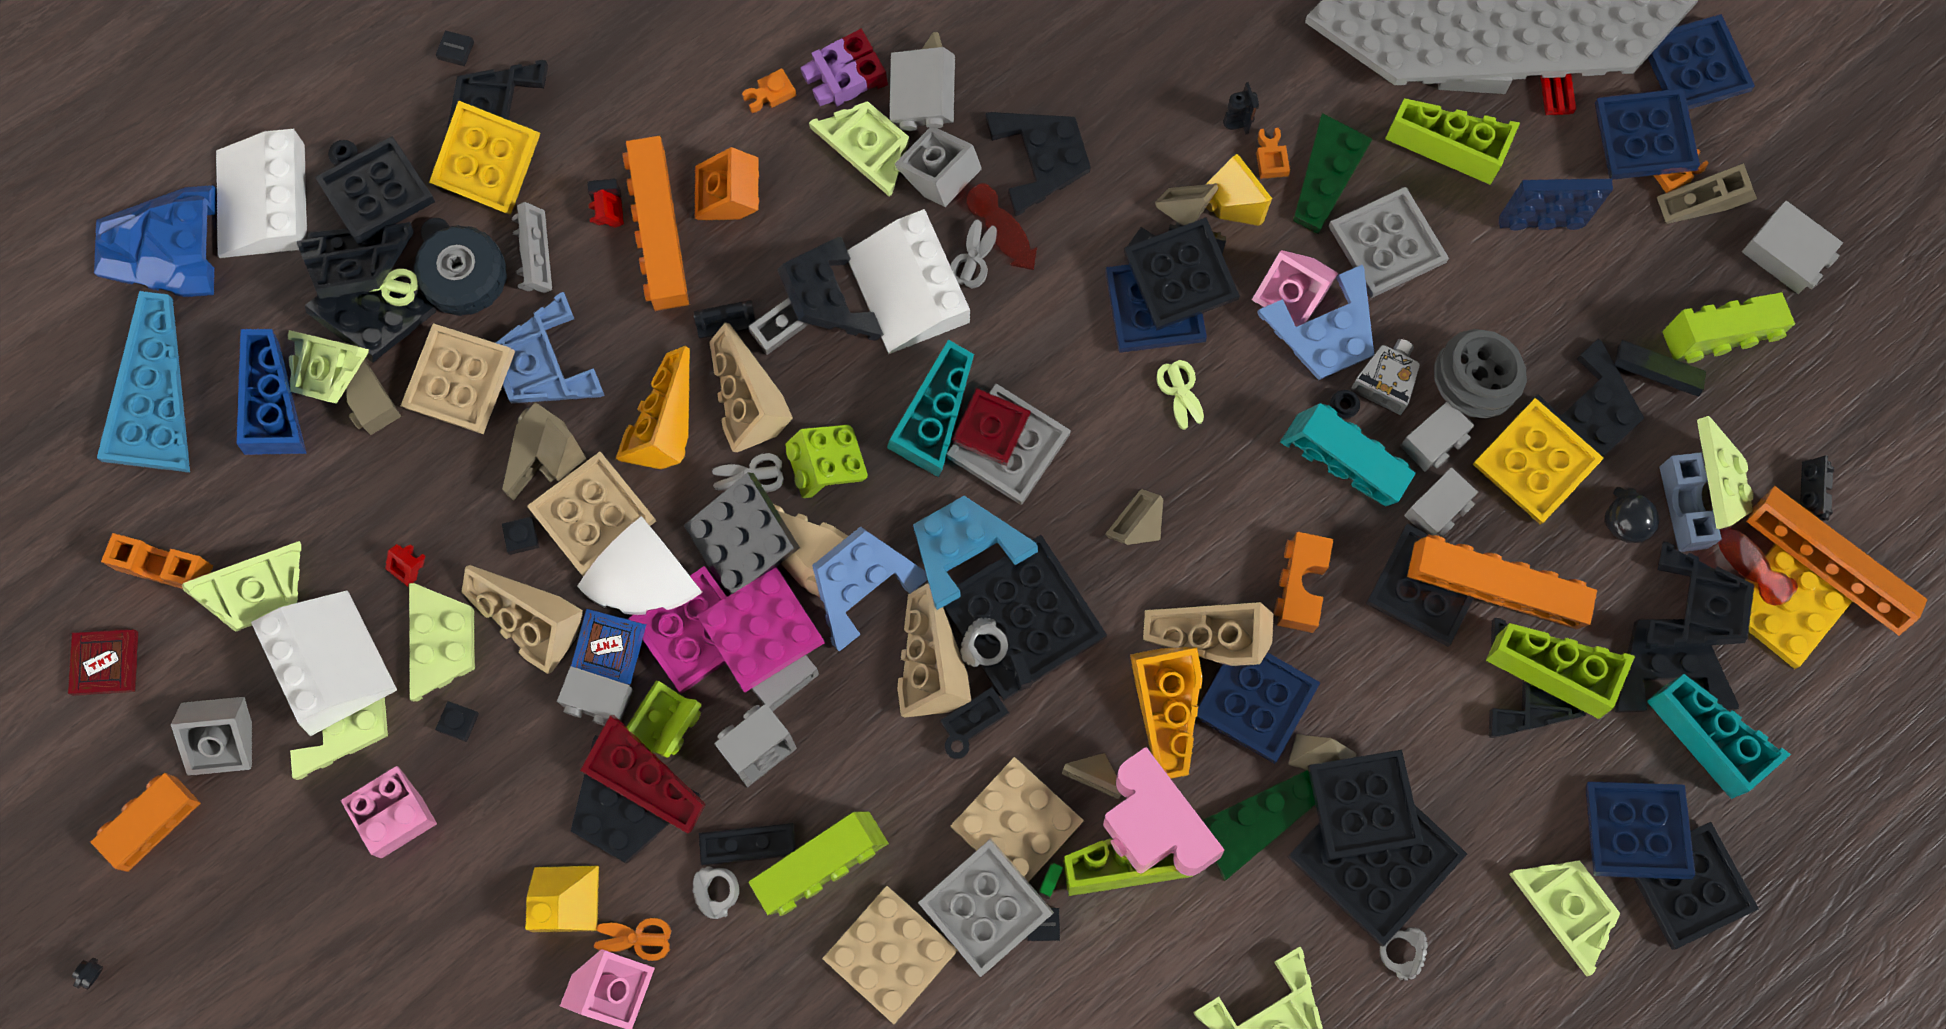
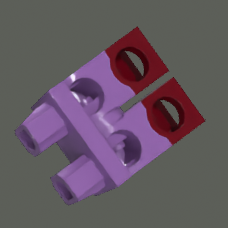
(845, 69)

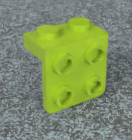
(825, 458)
(664, 719)

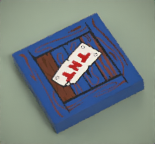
(608, 646)

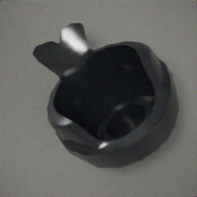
(1631, 516)

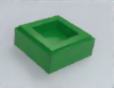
(1050, 881)

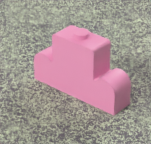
(1157, 820)

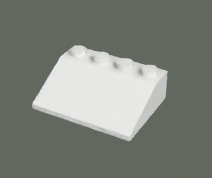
(261, 194)
(908, 282)
(323, 659)

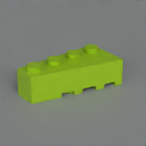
(1453, 138)
(1727, 327)
(1568, 670)
(817, 862)
(1102, 869)

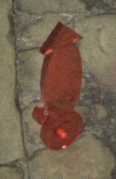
(1010, 236)
(1751, 563)

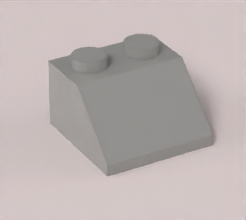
(939, 165)
(214, 735)

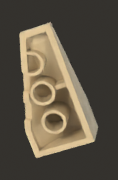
(750, 398)
(813, 542)
(533, 618)
(1220, 632)
(933, 667)

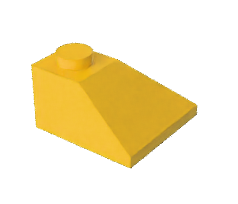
(1239, 194)
(563, 899)

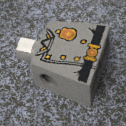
(1389, 377)

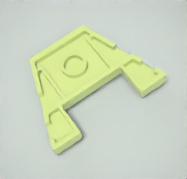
(342, 739)
(1291, 1012)

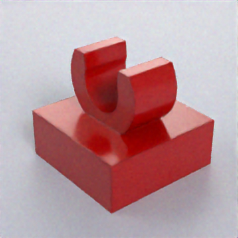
(607, 209)
(403, 564)

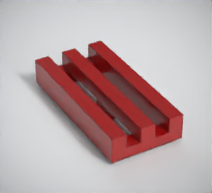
(1568, 92)

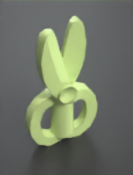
(399, 287)
(1184, 398)

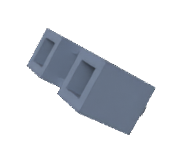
(1683, 484)

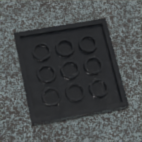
(1033, 608)
(1382, 886)

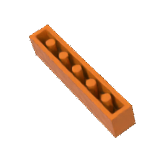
(656, 222)
(1837, 561)
(1502, 582)

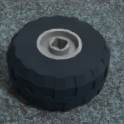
(460, 270)

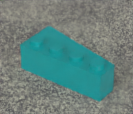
(931, 417)
(1349, 453)
(1716, 737)

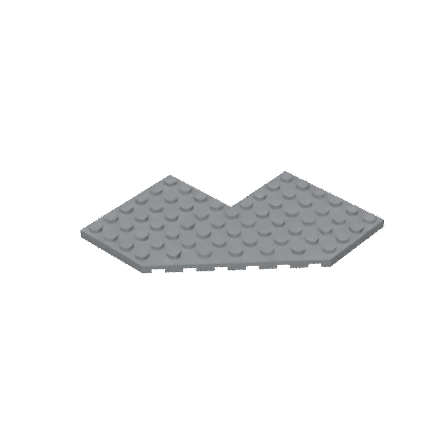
(1497, 37)

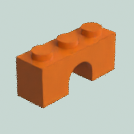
(151, 563)
(1297, 607)

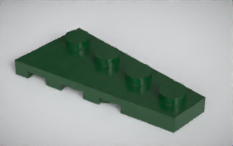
(1331, 165)
(1258, 820)

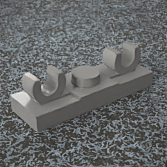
(533, 248)

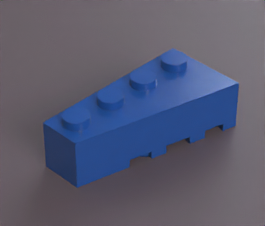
(265, 404)

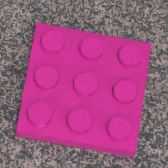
(760, 629)
(679, 637)

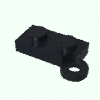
(972, 720)

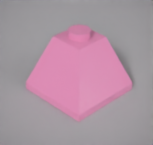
(1297, 281)
(608, 989)

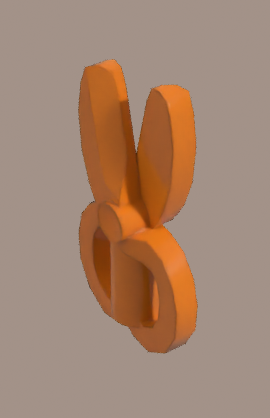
(628, 937)

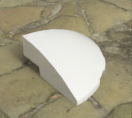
(638, 574)

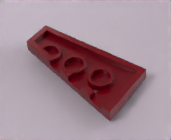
(638, 774)

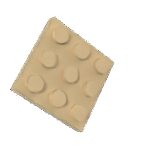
(458, 378)
(588, 511)
(1020, 818)
(890, 954)

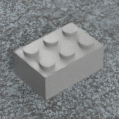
(755, 744)

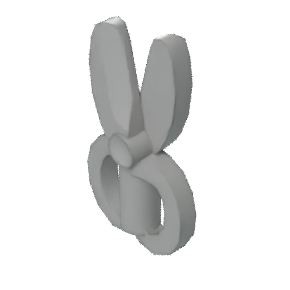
(976, 252)
(735, 472)

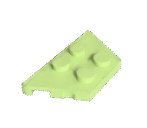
(866, 141)
(322, 366)
(1725, 475)
(249, 587)
(438, 640)
(1571, 907)

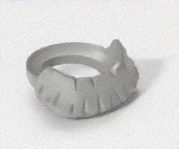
(982, 627)
(711, 908)
(1411, 968)

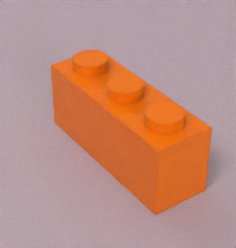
(145, 822)

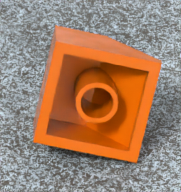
(726, 186)

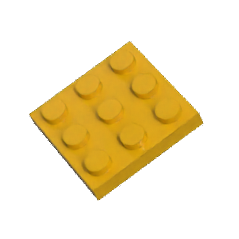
(484, 157)
(1538, 461)
(1803, 621)

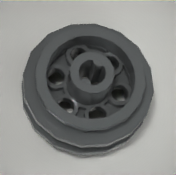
(1489, 363)

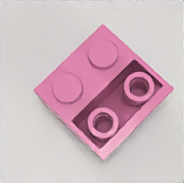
(388, 812)

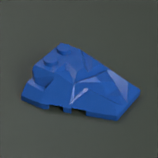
(159, 243)

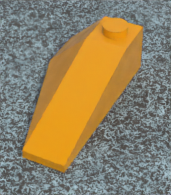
(662, 427)
(1168, 698)

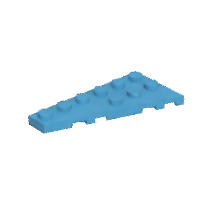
(147, 403)

